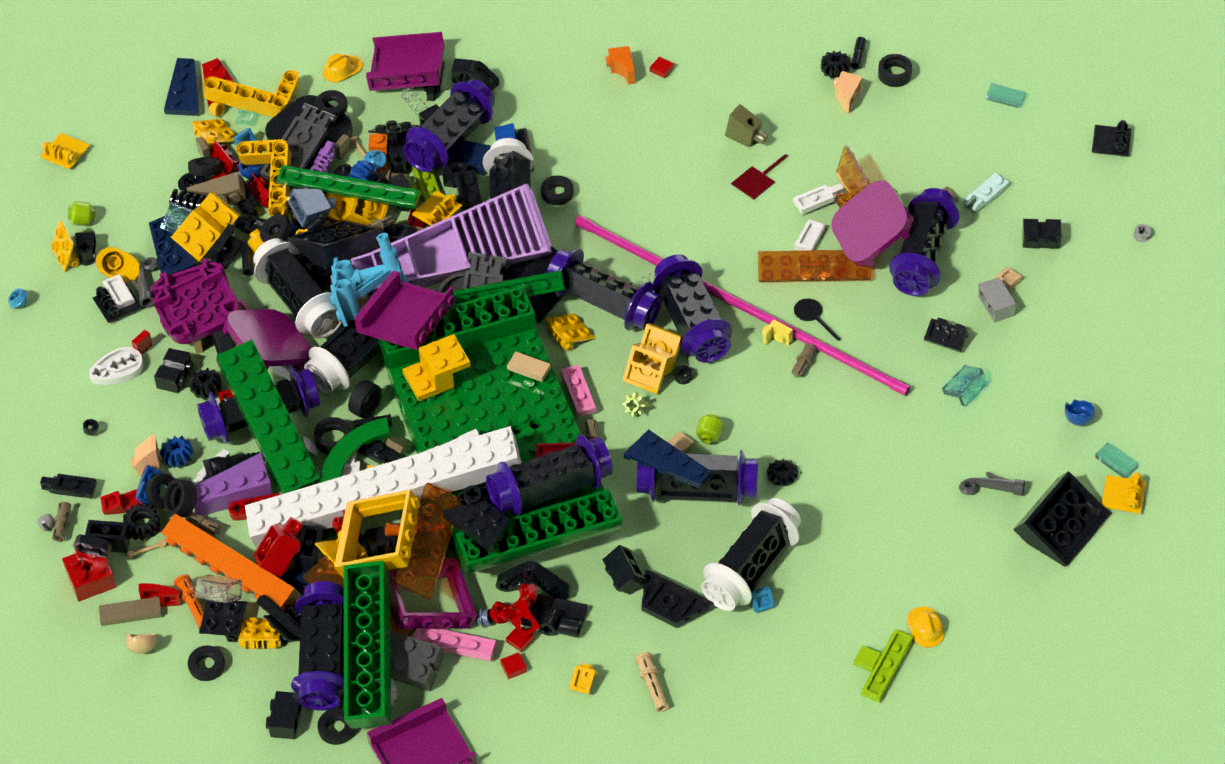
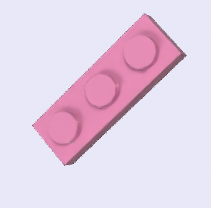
(578, 390)

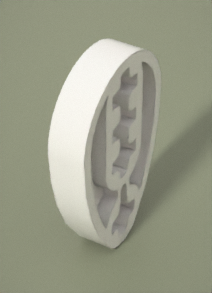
(124, 373)

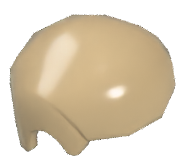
(141, 643)

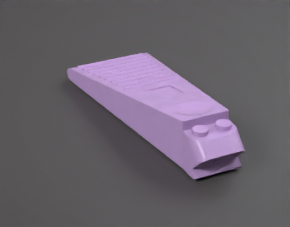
(499, 227)

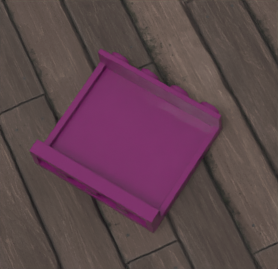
(406, 61)
(403, 312)
(421, 738)

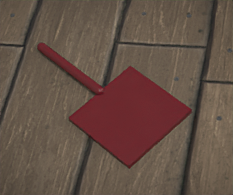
(754, 182)

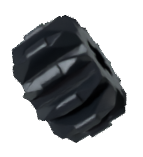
(834, 63)
(205, 382)

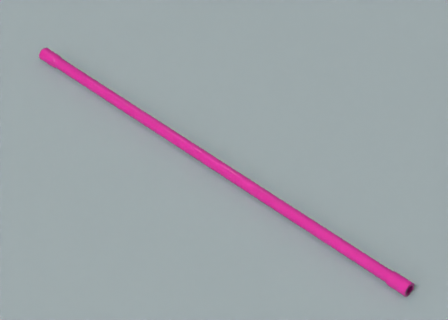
(893, 383)

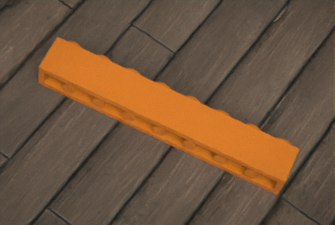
(228, 562)

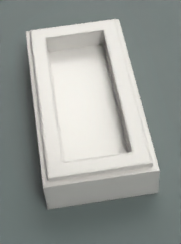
(810, 236)
(118, 291)

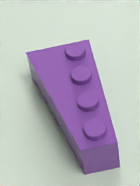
(237, 483)

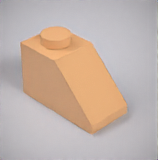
(847, 89)
(147, 454)

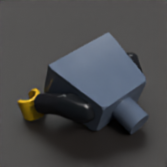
(308, 206)

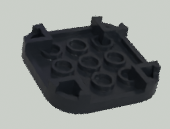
(280, 123)

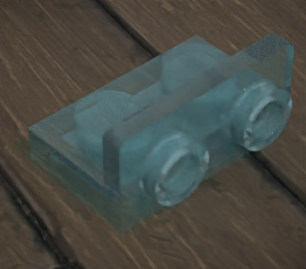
(174, 217)
(966, 384)

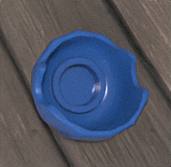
(247, 170)
(1079, 412)

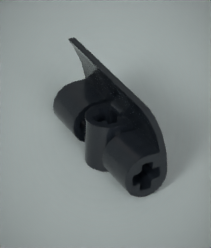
(557, 616)

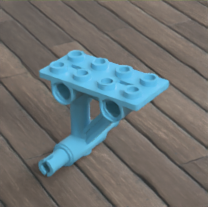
(351, 284)

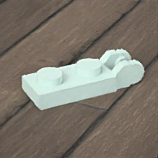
(986, 192)

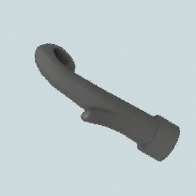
(142, 286)
(993, 482)

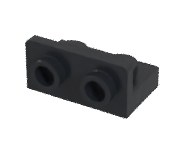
(467, 188)
(226, 247)
(945, 334)

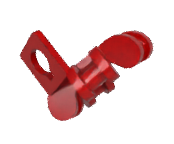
(513, 613)

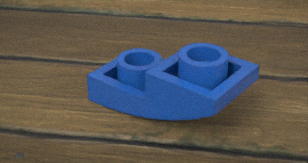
(148, 473)

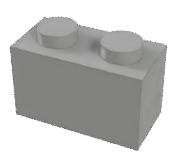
(997, 299)

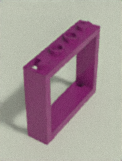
(427, 620)

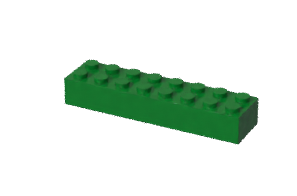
(267, 418)
(367, 645)

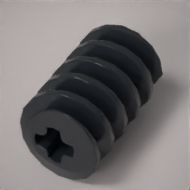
(186, 201)

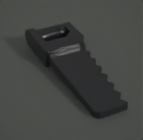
(224, 463)

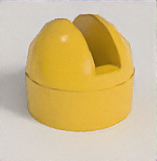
(216, 109)

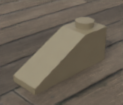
(229, 188)

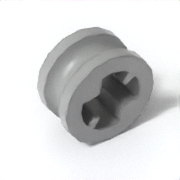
(1141, 237)

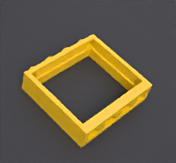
(375, 505)

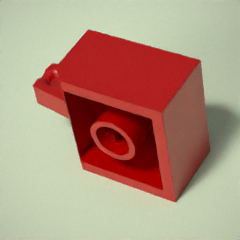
(279, 547)
(88, 574)

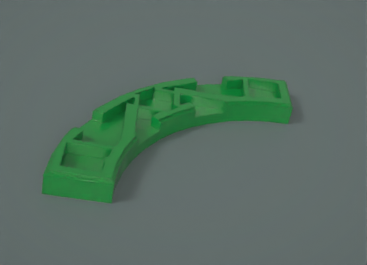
(348, 447)

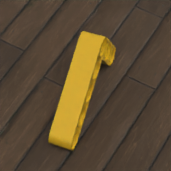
(253, 98)
(271, 156)

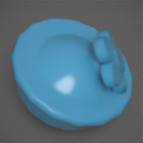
(376, 158)
(18, 298)

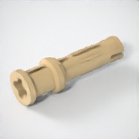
(650, 674)

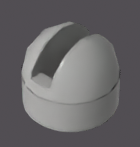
(46, 522)

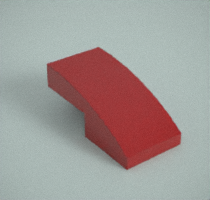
(118, 503)
(167, 595)

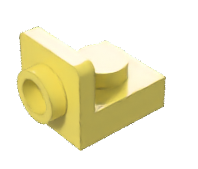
(777, 331)

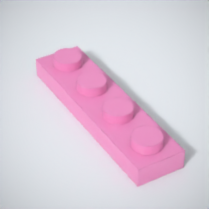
(458, 643)

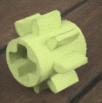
(637, 400)

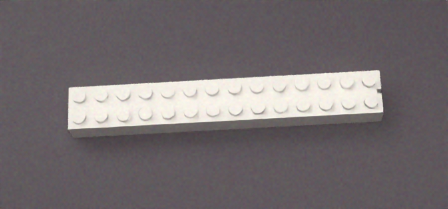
(446, 467)

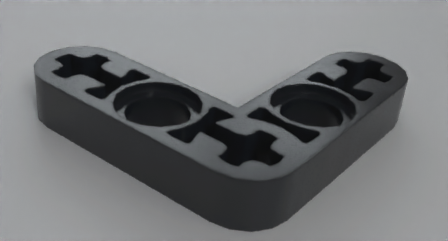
(536, 573)

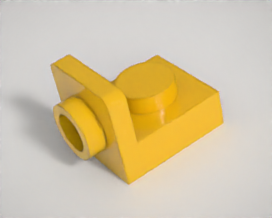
(583, 678)

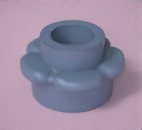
(483, 617)

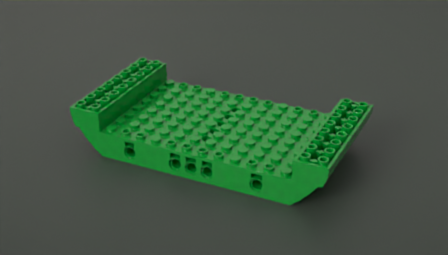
(495, 398)

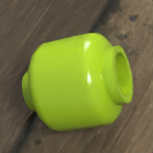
(81, 213)
(709, 428)

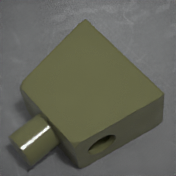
(745, 127)

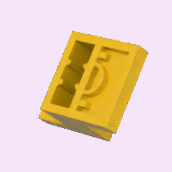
(356, 210)
(205, 226)
(652, 358)
(436, 367)

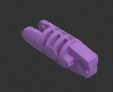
(325, 157)

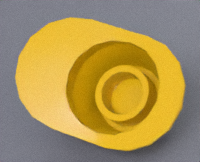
(341, 67)
(114, 261)
(926, 627)

